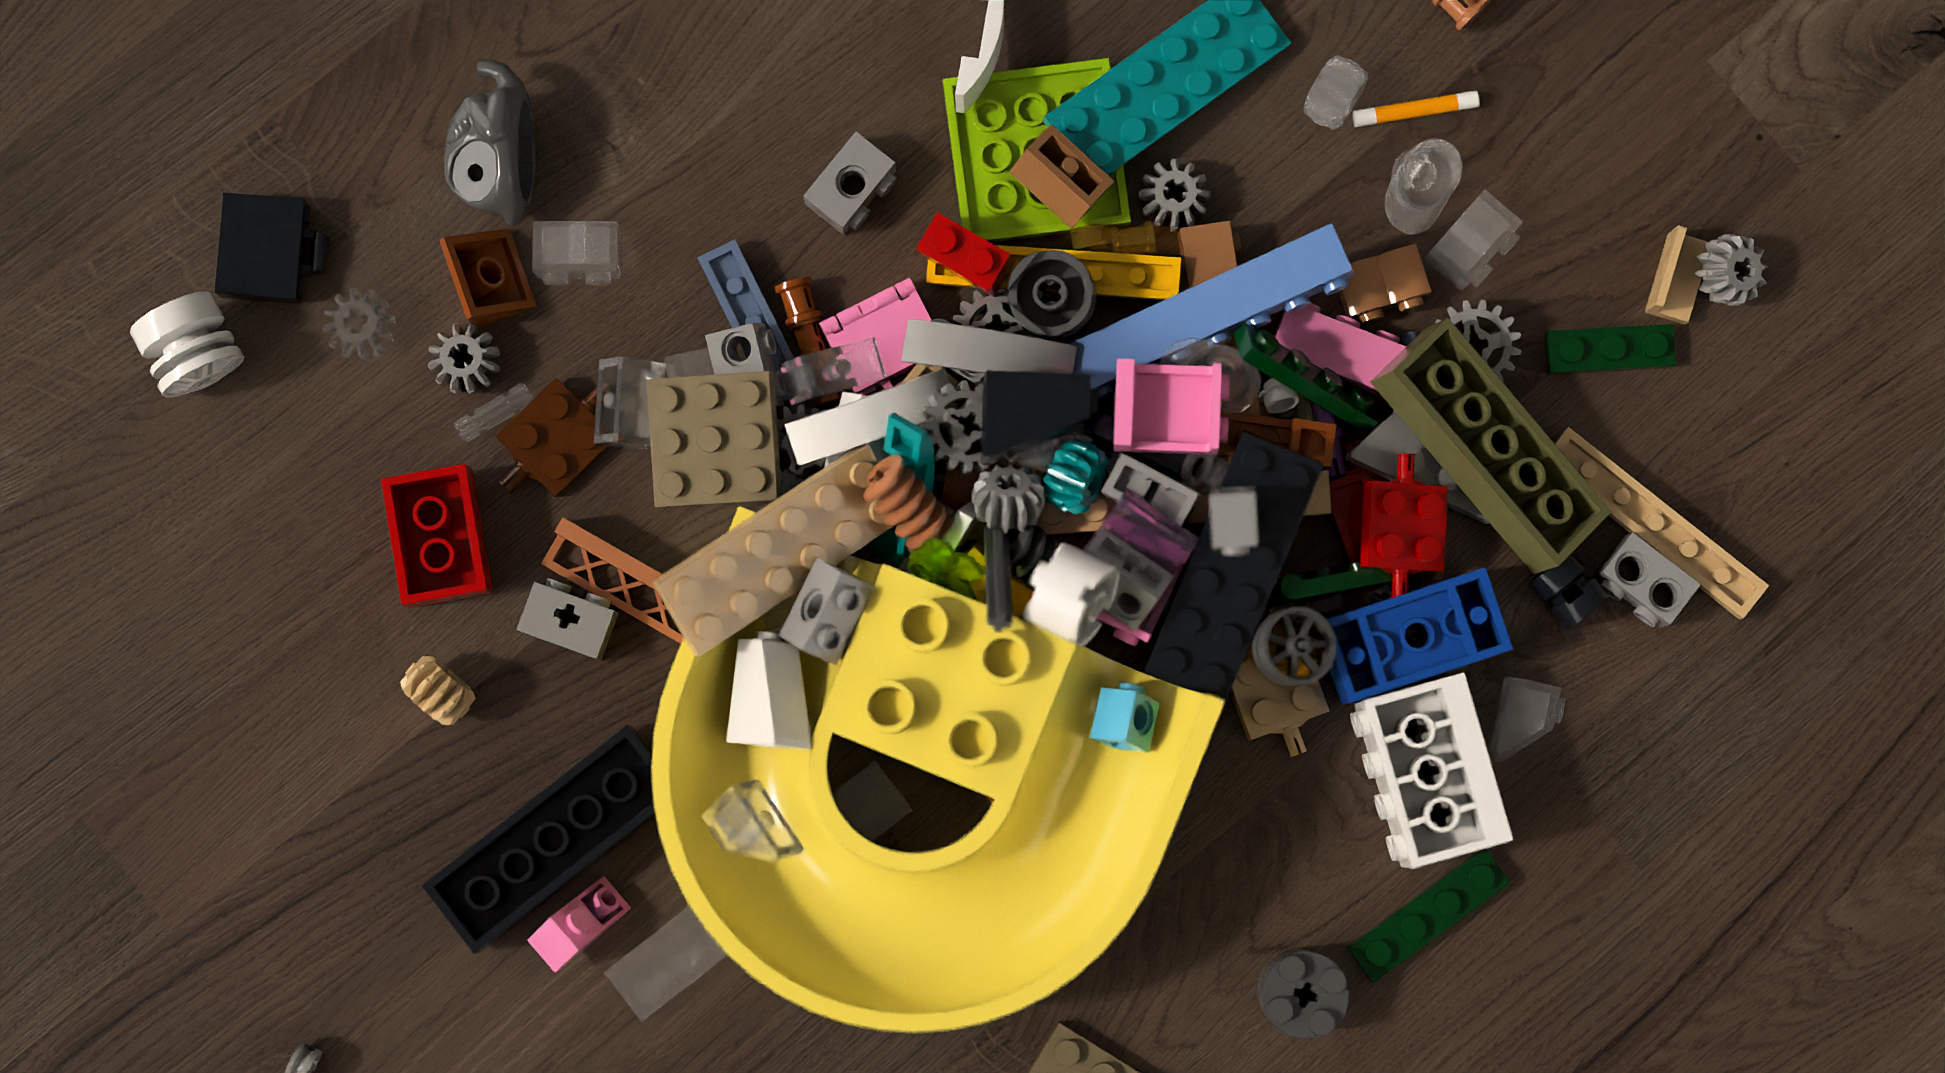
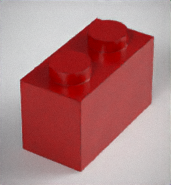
(965, 254)

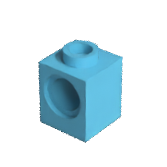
(1125, 718)

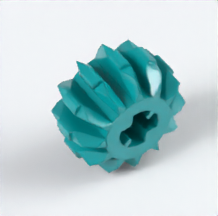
(1075, 476)

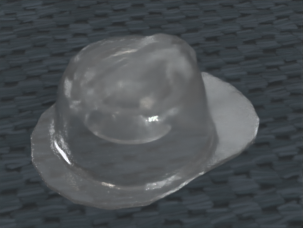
(1422, 184)
(1244, 378)

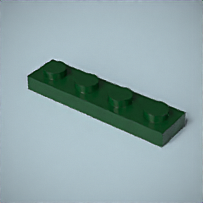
(1301, 375)
(1428, 915)

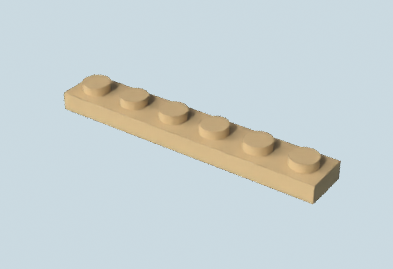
(1664, 529)

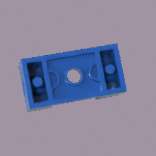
(1460, 626)

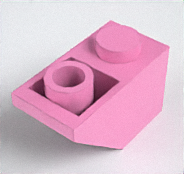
(578, 924)

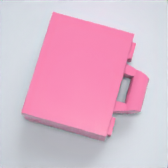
(880, 317)

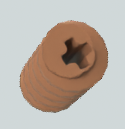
(906, 502)

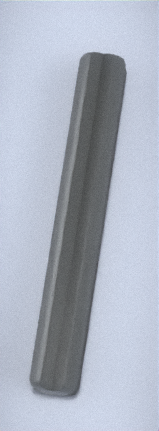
(997, 578)

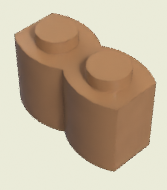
(1384, 283)

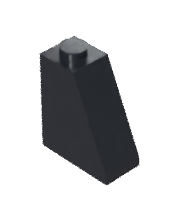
(1031, 410)

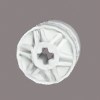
(187, 344)

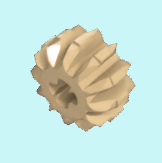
(437, 690)

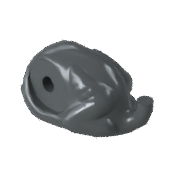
(493, 146)

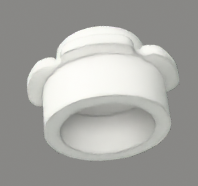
(1278, 397)

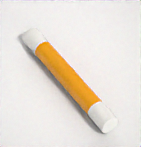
(1415, 108)

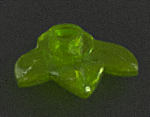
(941, 565)

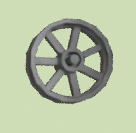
(1294, 646)

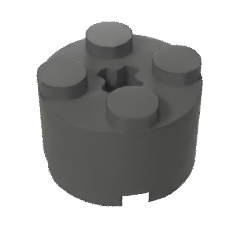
(1052, 270)
(1314, 1015)

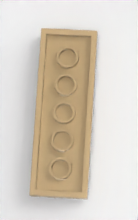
(772, 552)

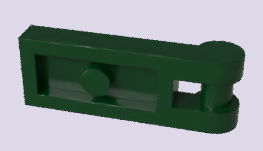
(1325, 583)

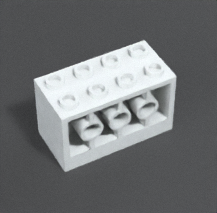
(1459, 768)

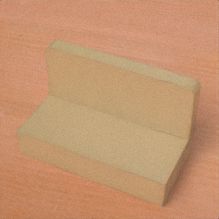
(1675, 281)

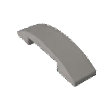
(983, 349)

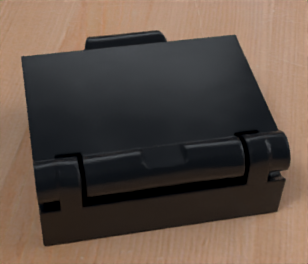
(265, 248)

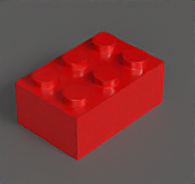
(437, 536)

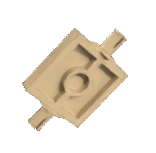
(1272, 707)

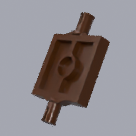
(552, 438)

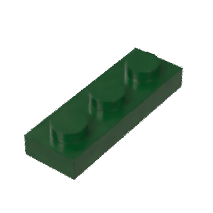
(1610, 349)

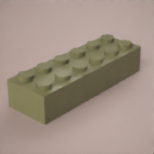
(1491, 446)

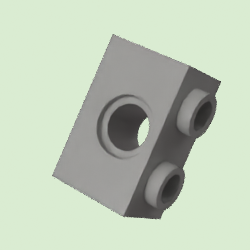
(855, 159)
(826, 611)

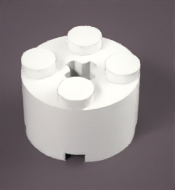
(1071, 594)

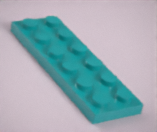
(1168, 80)

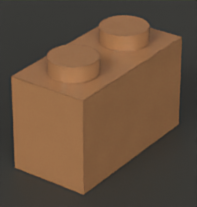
(1061, 176)

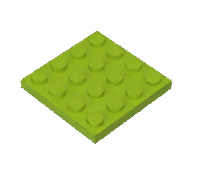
(996, 134)

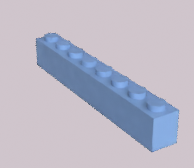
(1218, 306)

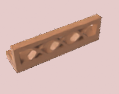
(622, 561)

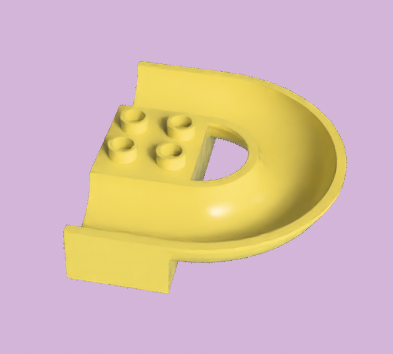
(950, 929)

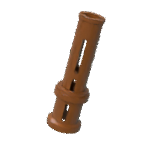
(804, 321)

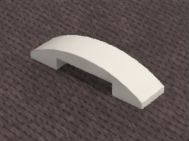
(976, 72)
(862, 419)

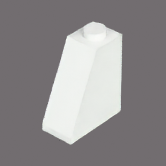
(768, 695)

